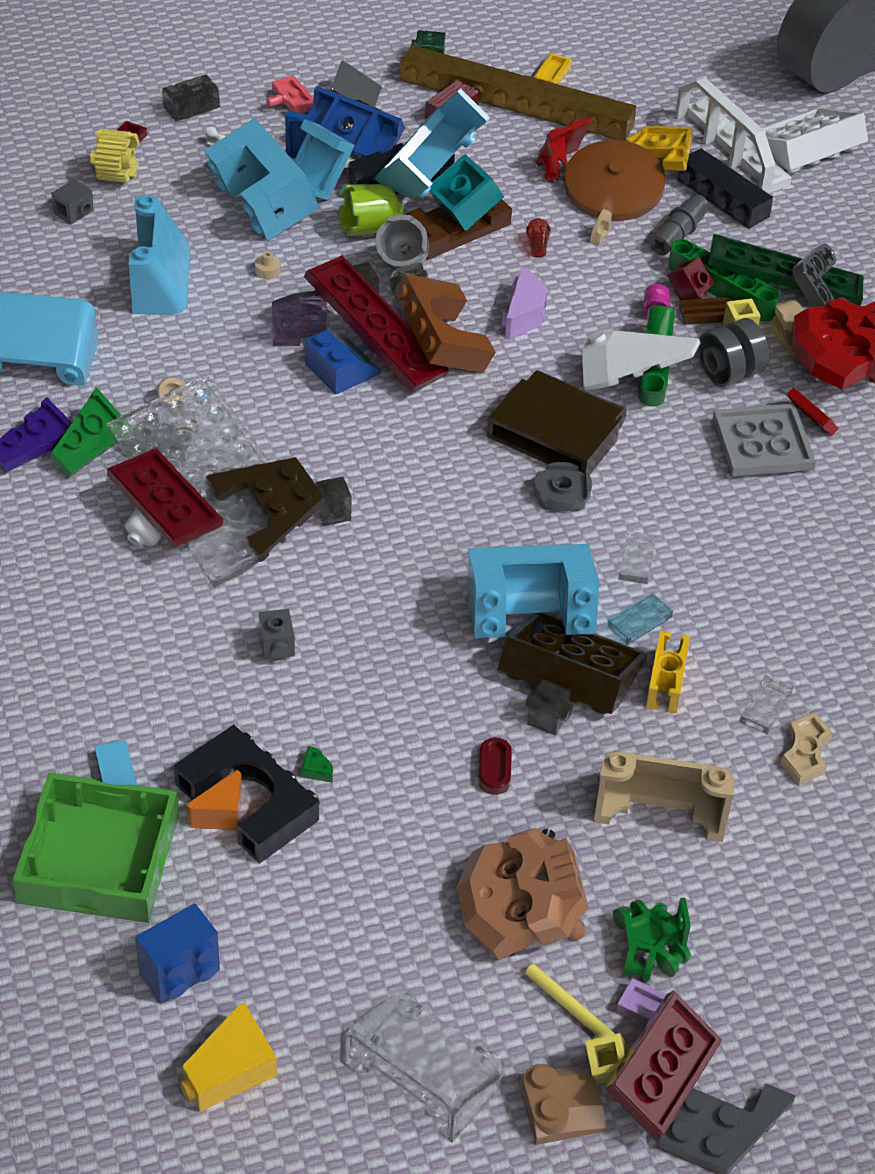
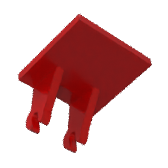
(559, 144)

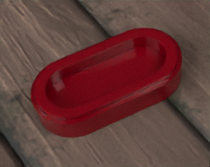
(495, 766)

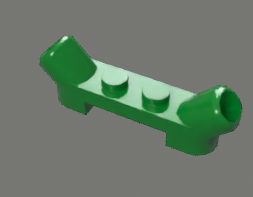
(655, 380)

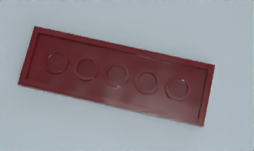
(374, 322)

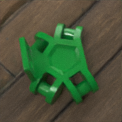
(650, 933)

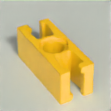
(668, 671)

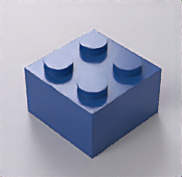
(178, 953)

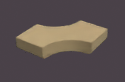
(804, 758)

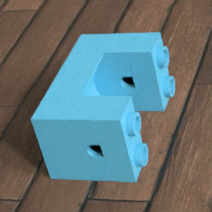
(264, 175)
(532, 582)

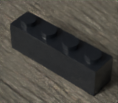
(726, 189)

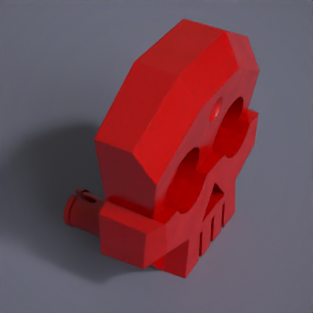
(836, 341)

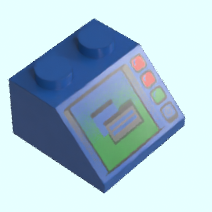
(338, 361)

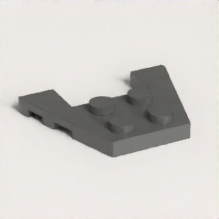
(719, 1133)

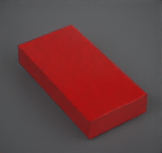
(812, 411)

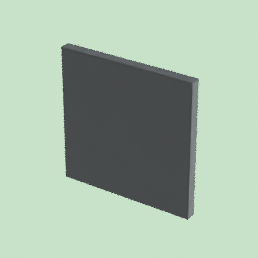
(355, 85)

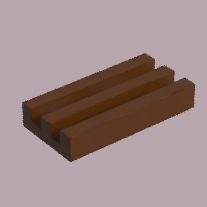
(703, 310)

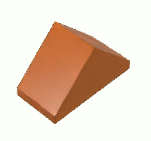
(217, 806)

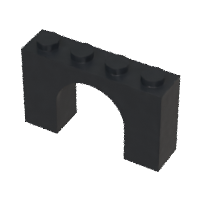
(276, 823)

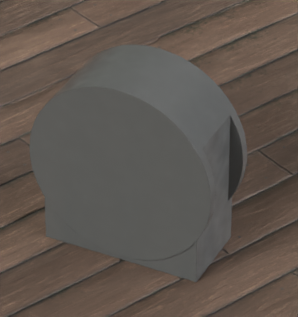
(828, 41)

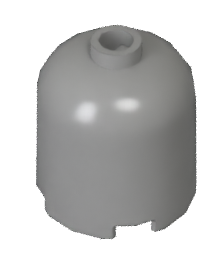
(400, 232)

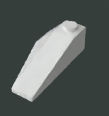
(622, 353)

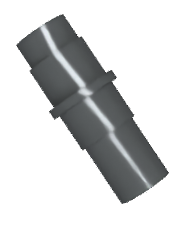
(681, 222)

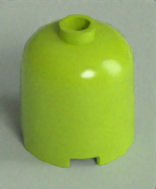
(367, 208)

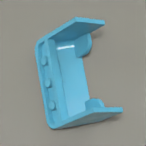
(432, 145)

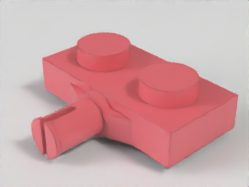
(292, 94)

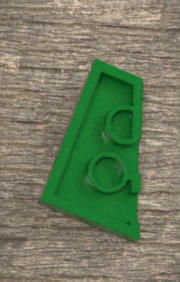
(86, 436)

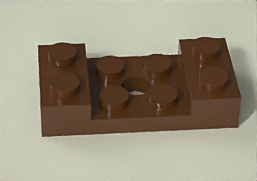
(446, 234)

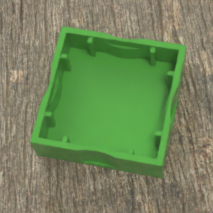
(97, 848)

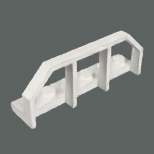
(752, 156)

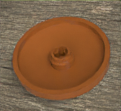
(615, 178)

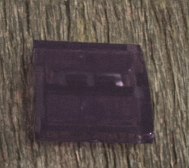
(298, 317)

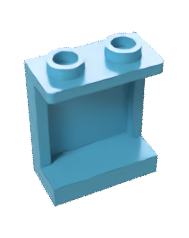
(322, 158)

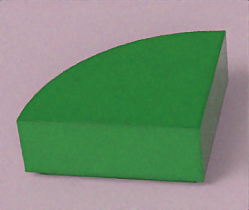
(316, 766)

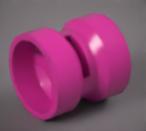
(656, 295)

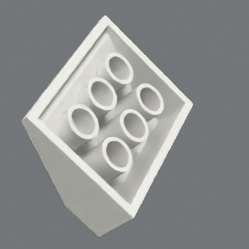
(814, 136)

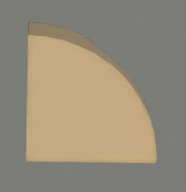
(601, 227)

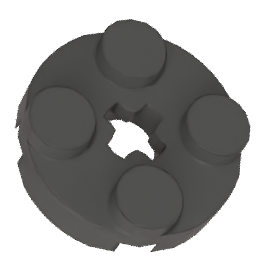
(562, 499)

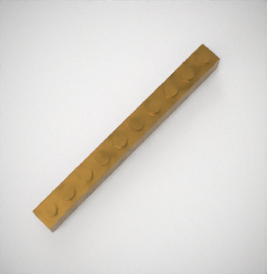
(519, 92)

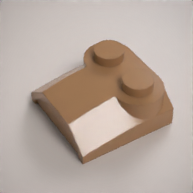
(561, 1102)

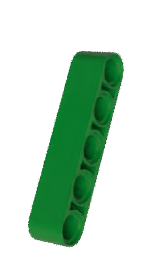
(727, 282)

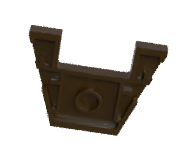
(281, 491)

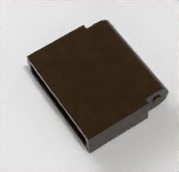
(556, 422)

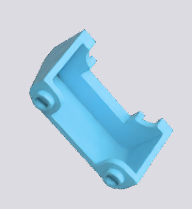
(159, 263)
(48, 333)

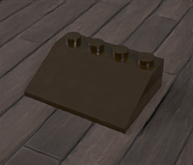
(587, 664)

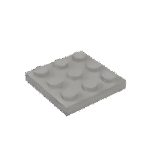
(763, 440)

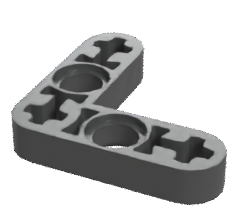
(809, 274)

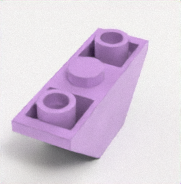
(526, 305)

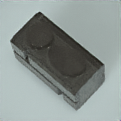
(191, 97)

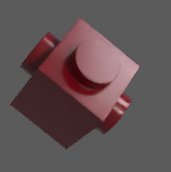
(690, 279)

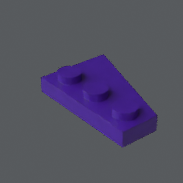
(34, 437)

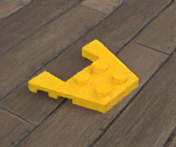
(666, 142)

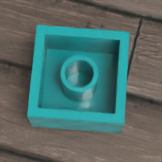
(465, 192)

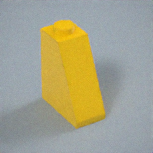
(228, 1061)

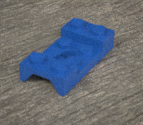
(371, 129)

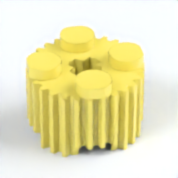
(115, 155)

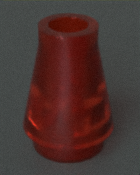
(538, 236)

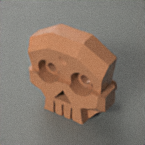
(544, 886)

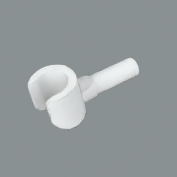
(213, 136)

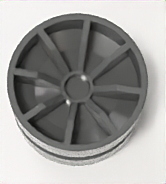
(733, 352)

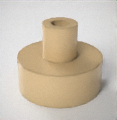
(267, 266)
(167, 383)

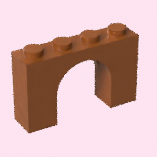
(423, 305)

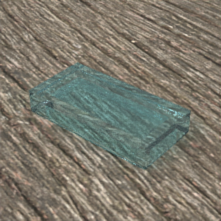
(640, 618)

